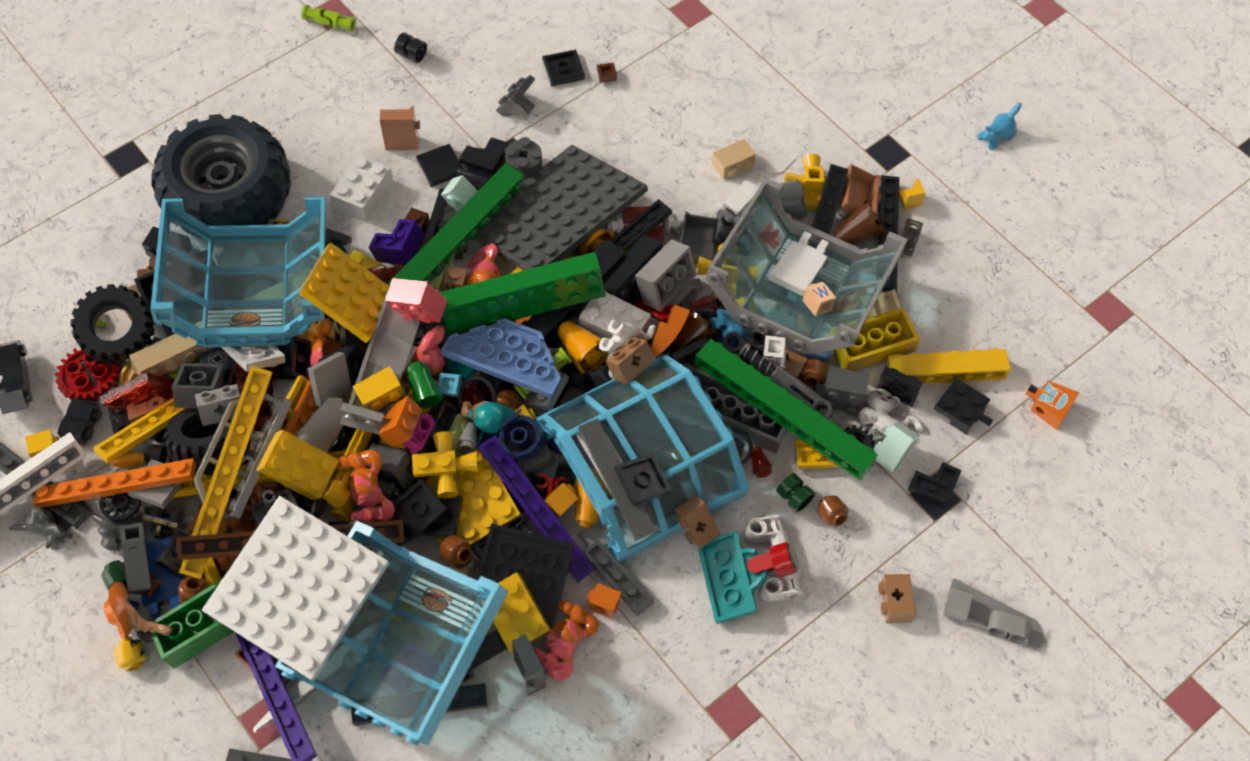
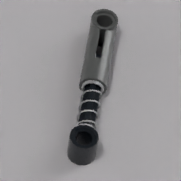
(779, 375)

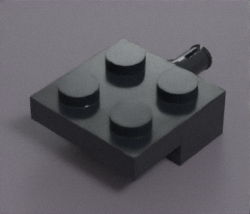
(963, 406)

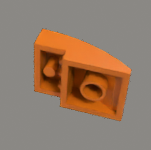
(668, 331)

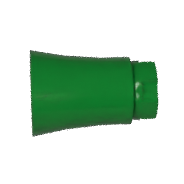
(423, 385)

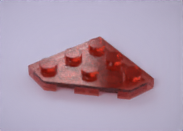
(139, 391)

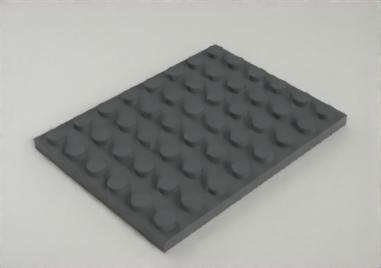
(560, 209)

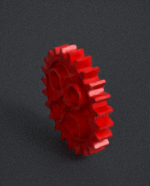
(75, 381)

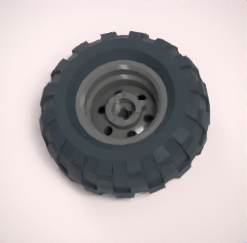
(223, 171)

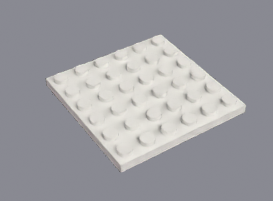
(296, 587)

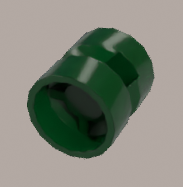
(797, 494)

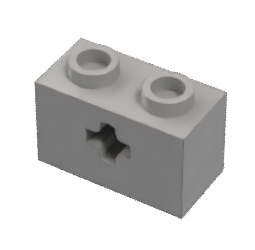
(213, 403)

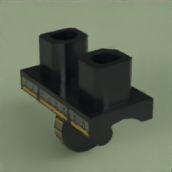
(174, 520)

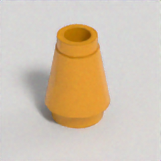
(129, 459)

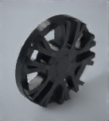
(119, 503)

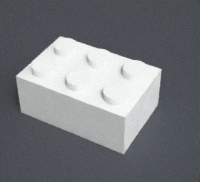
(361, 187)
(603, 310)

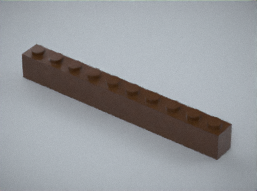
(233, 543)

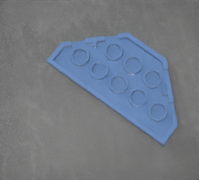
(508, 353)

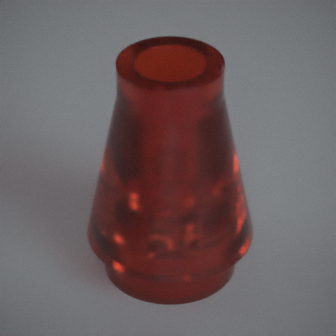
(760, 464)

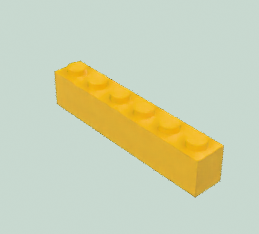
(947, 366)

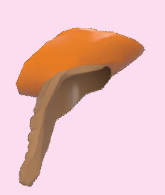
(123, 614)

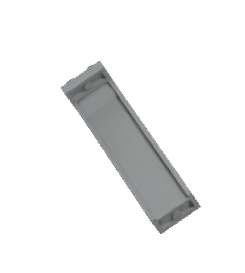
(388, 322)

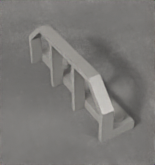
(247, 484)

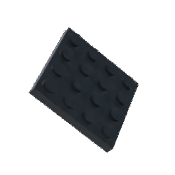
(537, 558)

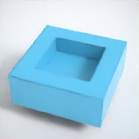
(449, 384)

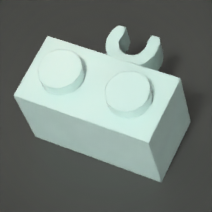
(458, 192)
(895, 446)

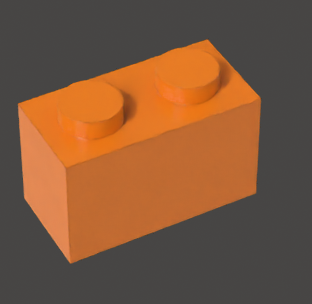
(400, 422)

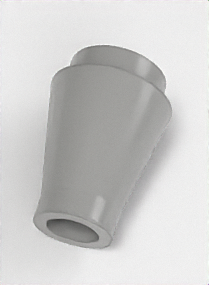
(468, 440)

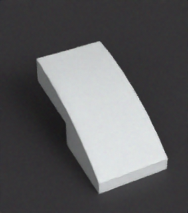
(775, 350)

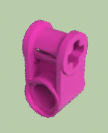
(420, 434)

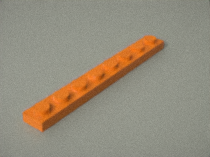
(115, 483)

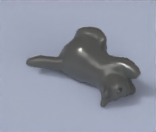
(43, 523)
(111, 531)

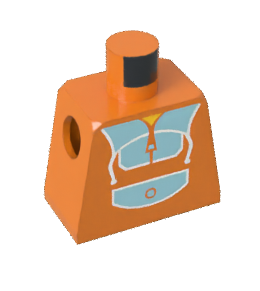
(1052, 402)

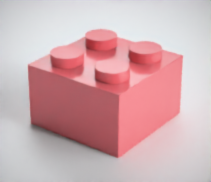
(416, 300)

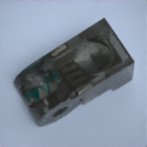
(912, 235)

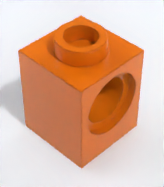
(604, 600)

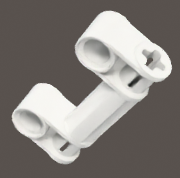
(772, 530)

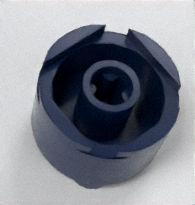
(521, 426)

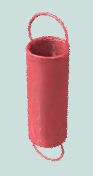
(700, 302)

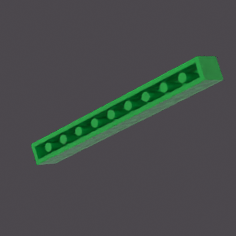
(463, 226)
(786, 409)

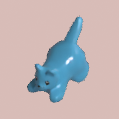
(1002, 127)
(726, 324)

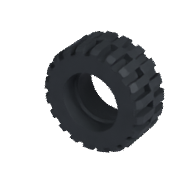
(96, 305)
(189, 439)

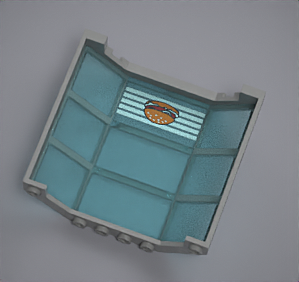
(755, 247)

